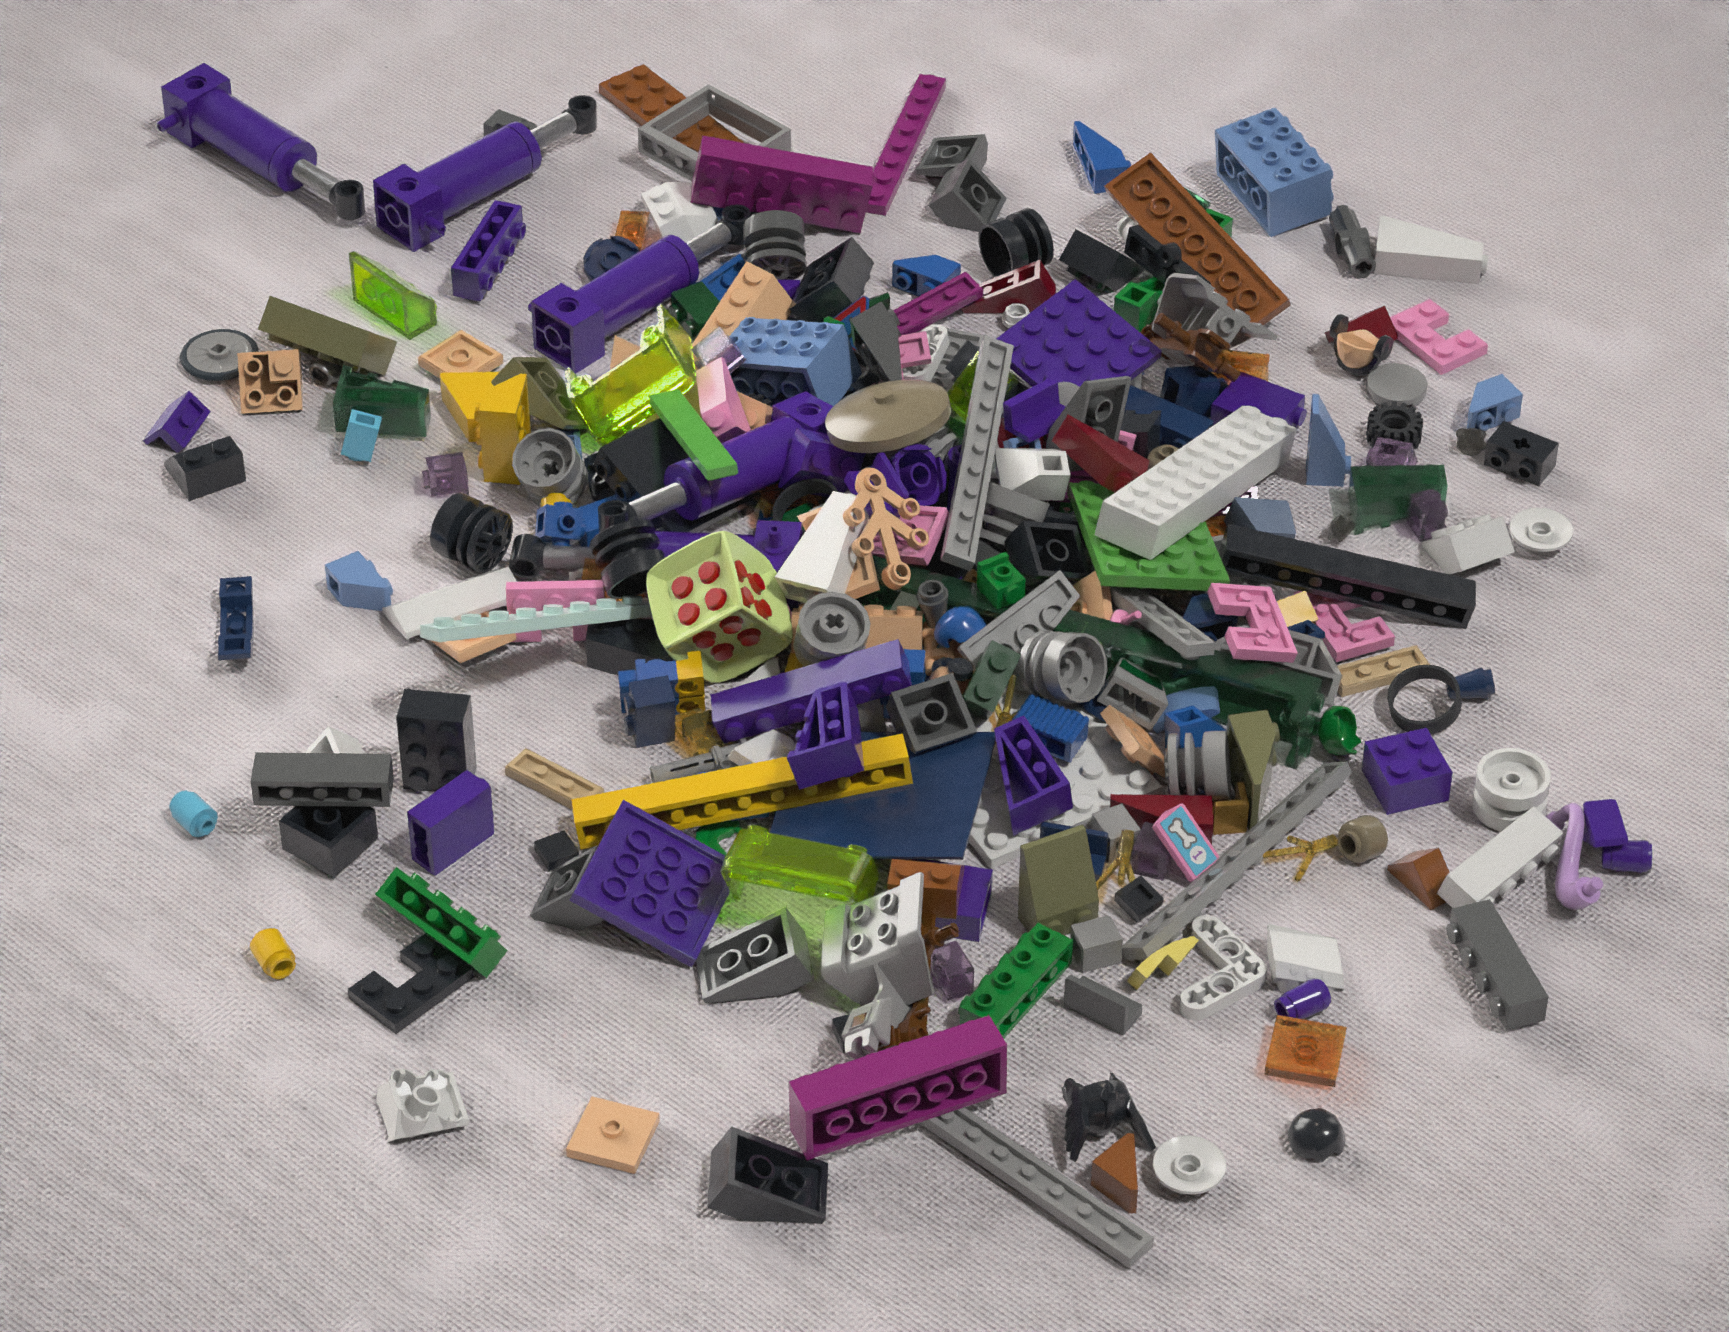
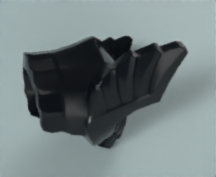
(1097, 1110)

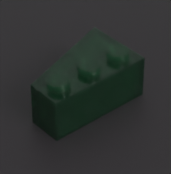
(400, 404)
(1383, 492)

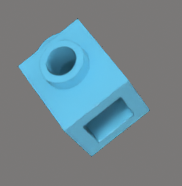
(361, 436)

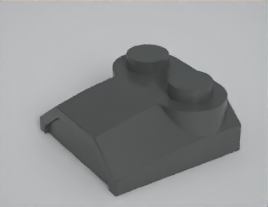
(950, 151)

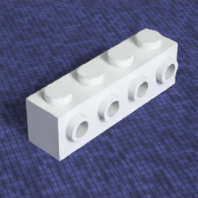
(1503, 861)

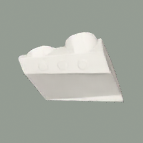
(1302, 956)
(420, 1103)

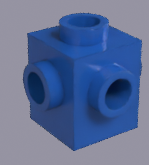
(560, 524)

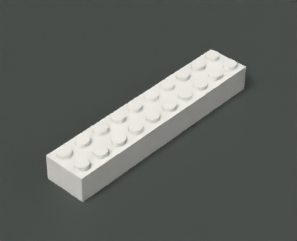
(1195, 482)

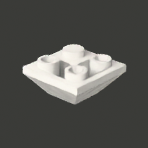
(1033, 472)

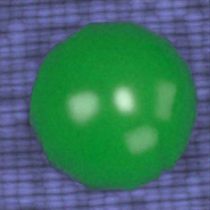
(1338, 731)

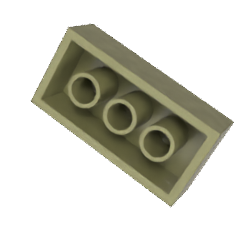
(326, 337)

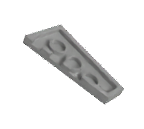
(1034, 613)

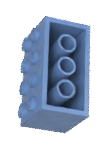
(1273, 171)
(793, 359)

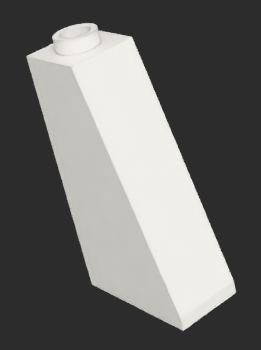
(1427, 253)
(824, 554)

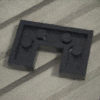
(436, 978)

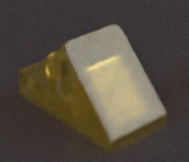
(696, 732)

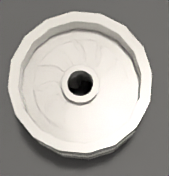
(1509, 785)

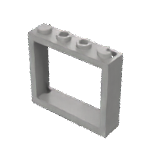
(657, 135)

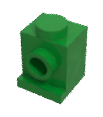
(1000, 581)

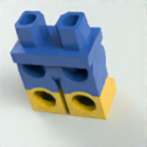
(684, 676)

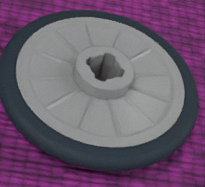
(214, 354)

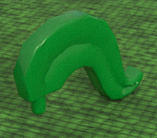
(714, 833)

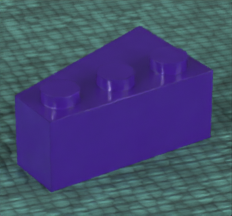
(829, 740)
(1030, 776)

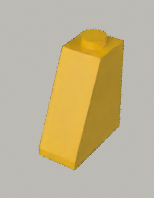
(460, 394)

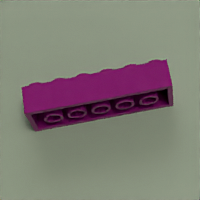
(770, 179)
(897, 1087)

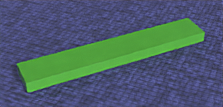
(693, 435)

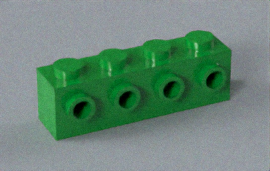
(441, 922)
(1019, 979)

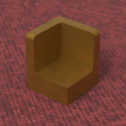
(1231, 815)

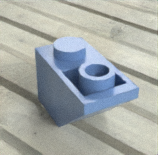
(1493, 403)
(358, 583)

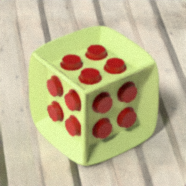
(720, 601)

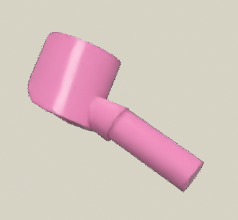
(1122, 617)

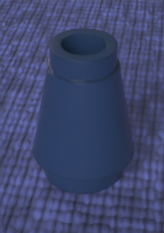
(1474, 685)

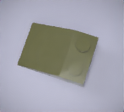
(545, 391)
(1252, 757)
(1057, 881)

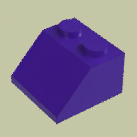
(816, 457)

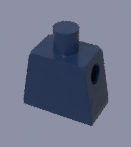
(1192, 388)

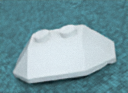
(675, 214)

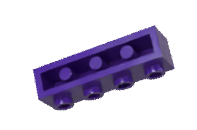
(487, 250)

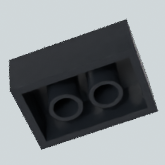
(832, 283)
(434, 738)

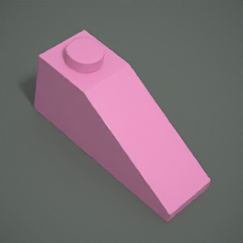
(720, 402)

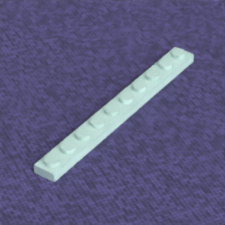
(529, 619)

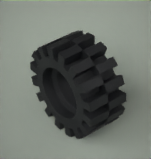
(1406, 421)

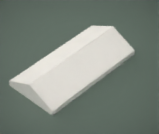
(463, 597)

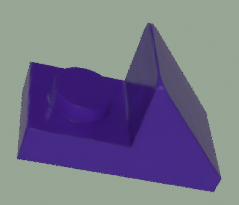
(1603, 824)

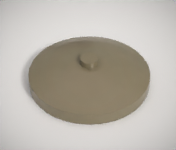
(888, 416)

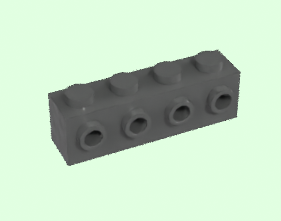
(322, 779)
(1497, 964)

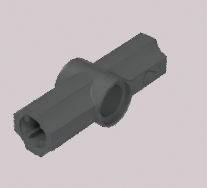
(1352, 241)

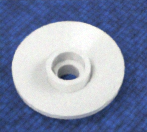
(1541, 529)
(1189, 1164)

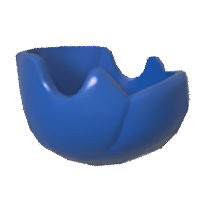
(957, 624)

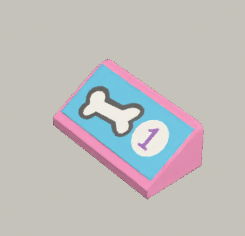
(1185, 841)

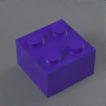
(1406, 771)

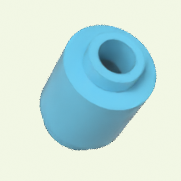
(193, 813)

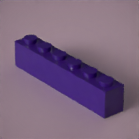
(785, 696)

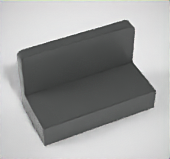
(1101, 1004)

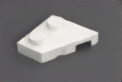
(762, 748)

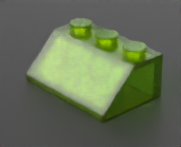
(391, 297)

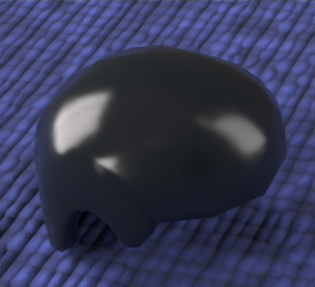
(1316, 1134)

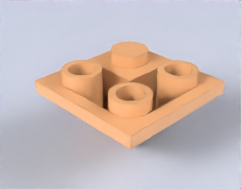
(270, 381)

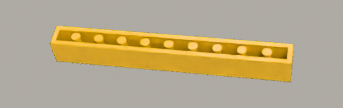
(740, 791)

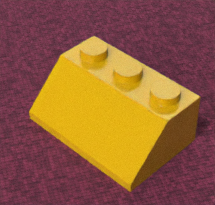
(503, 424)

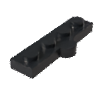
(1156, 258)

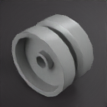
(830, 627)

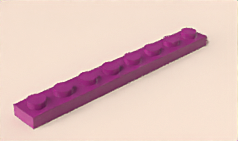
(904, 141)

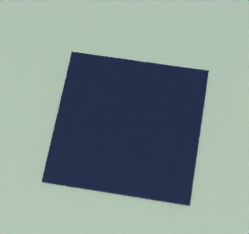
(908, 820)

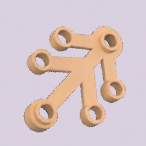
(884, 523)

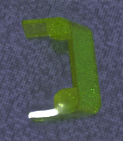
(621, 395)
(799, 866)

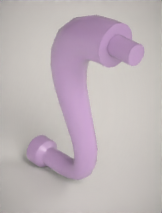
(1570, 889)

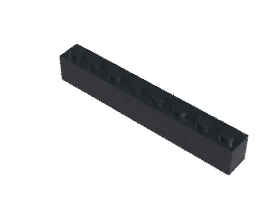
(1348, 576)

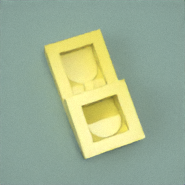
(1165, 958)

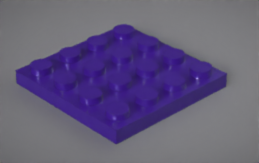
(1077, 341)
(654, 883)

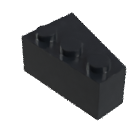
(619, 643)

